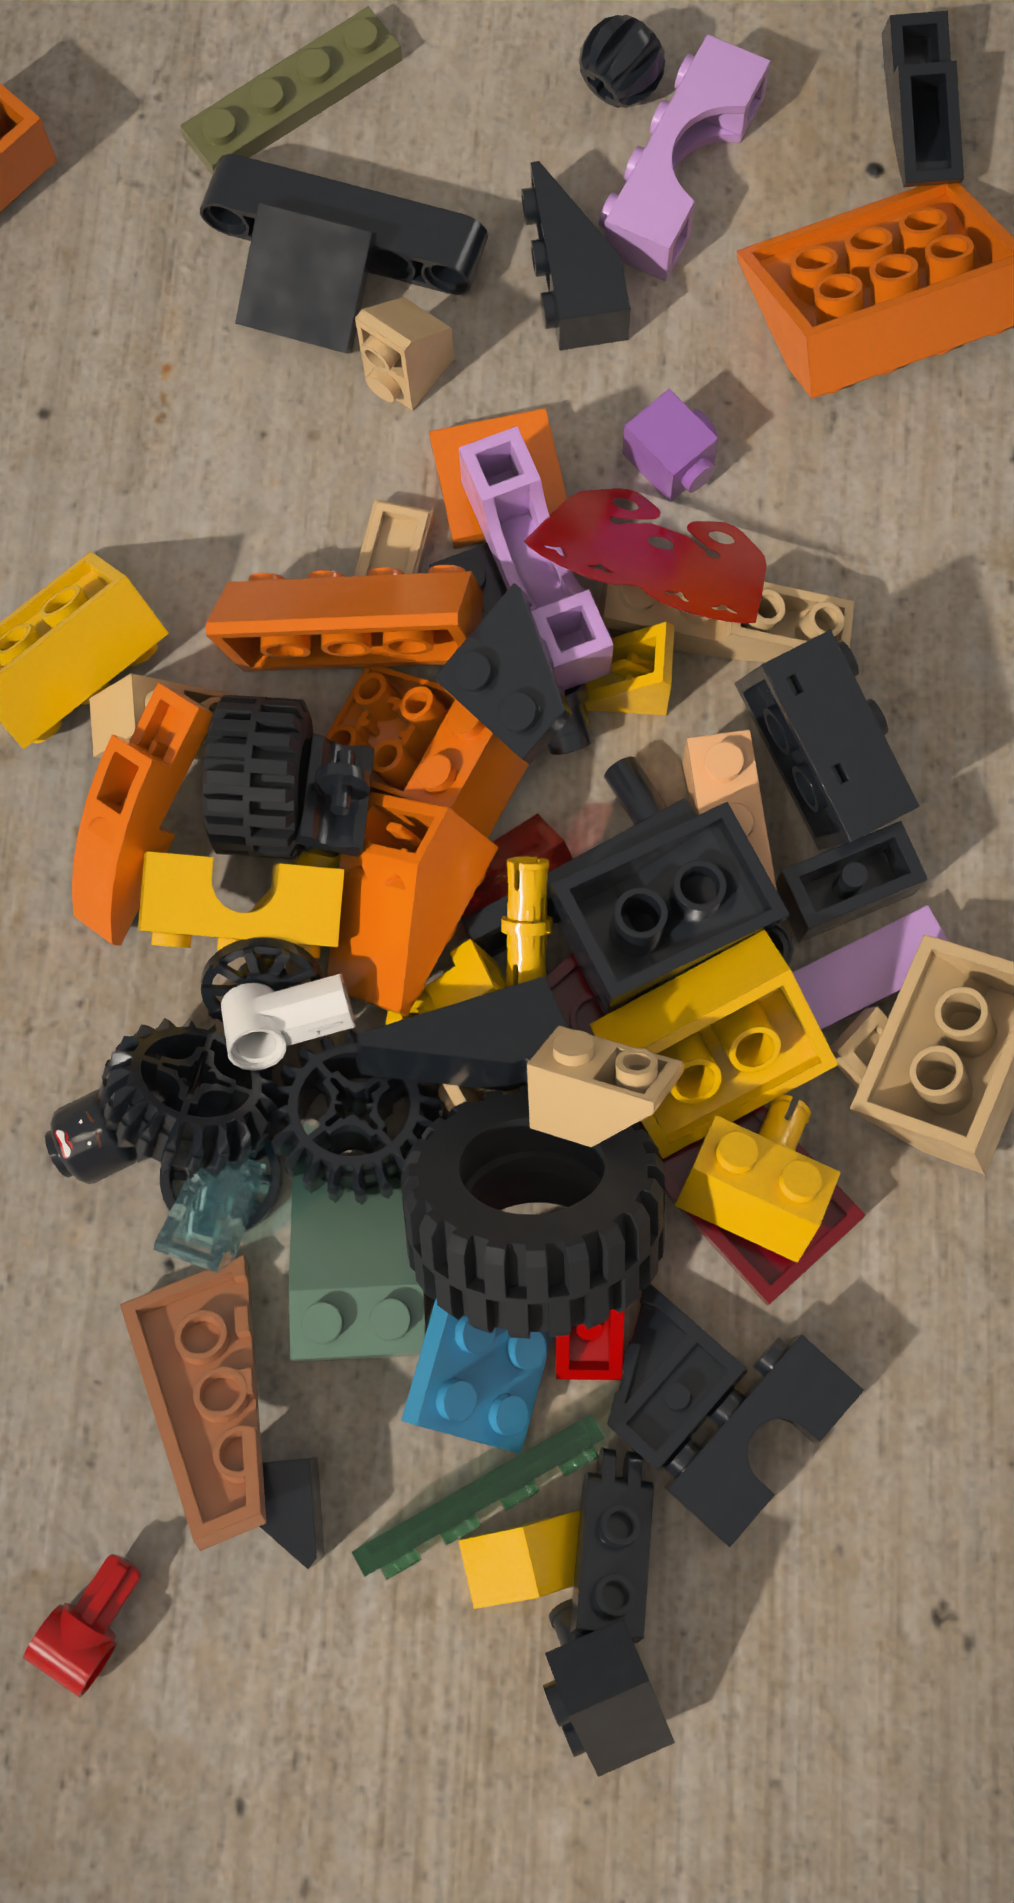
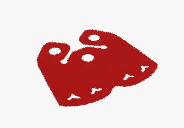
(590, 539)

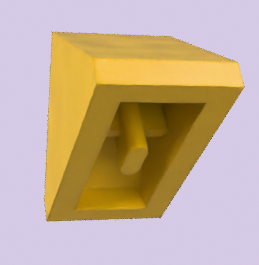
(638, 674)
(521, 1560)

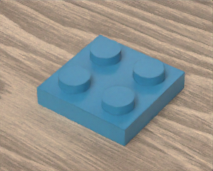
(476, 1382)

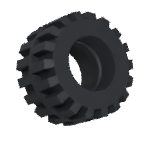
(255, 775)

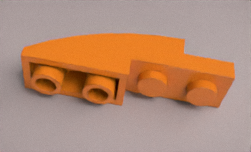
(127, 809)

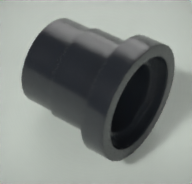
(577, 730)

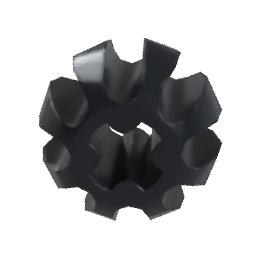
(622, 61)

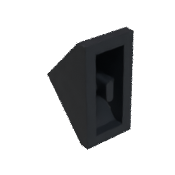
(294, 1507)

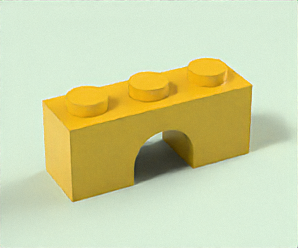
(181, 903)

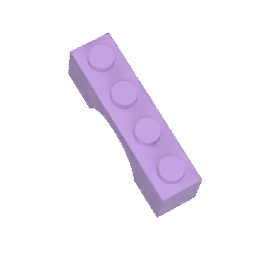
(712, 104)
(509, 507)

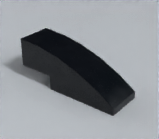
(923, 98)

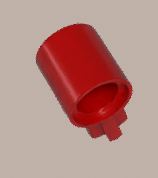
(77, 1638)

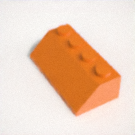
(346, 620)

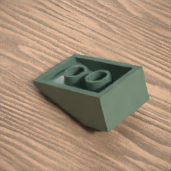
(352, 1278)

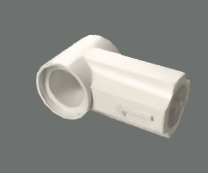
(265, 1021)

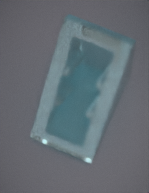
(211, 1216)

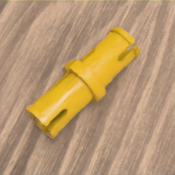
(526, 919)

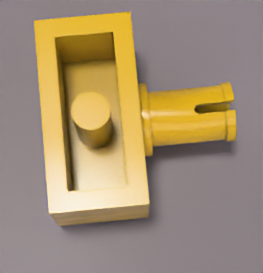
(760, 1182)

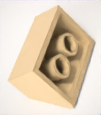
(946, 1056)

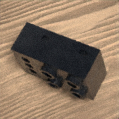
(827, 741)

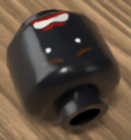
(82, 1144)

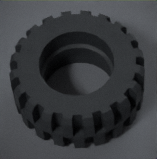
(531, 1267)

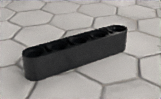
(412, 239)

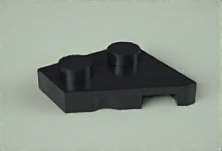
(509, 678)
(669, 1381)

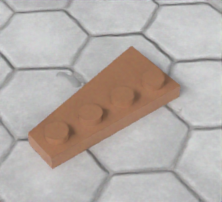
(204, 1394)

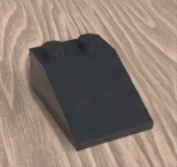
(664, 906)

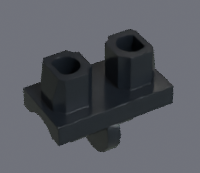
(334, 798)

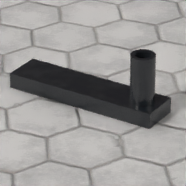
(649, 818)

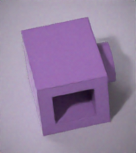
(671, 445)

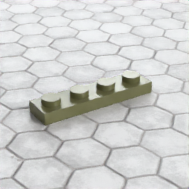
(294, 90)

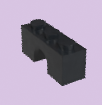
(716, 1477)

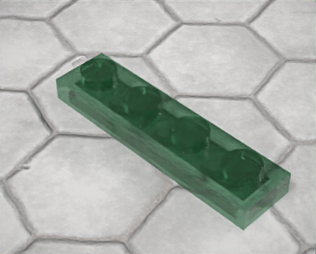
(456, 1513)

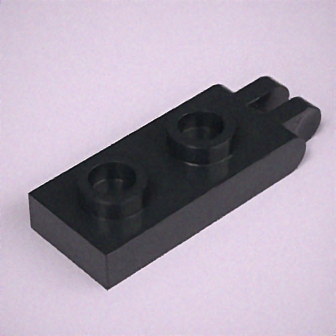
(613, 1547)

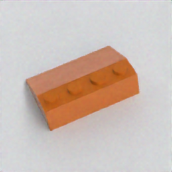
(883, 285)

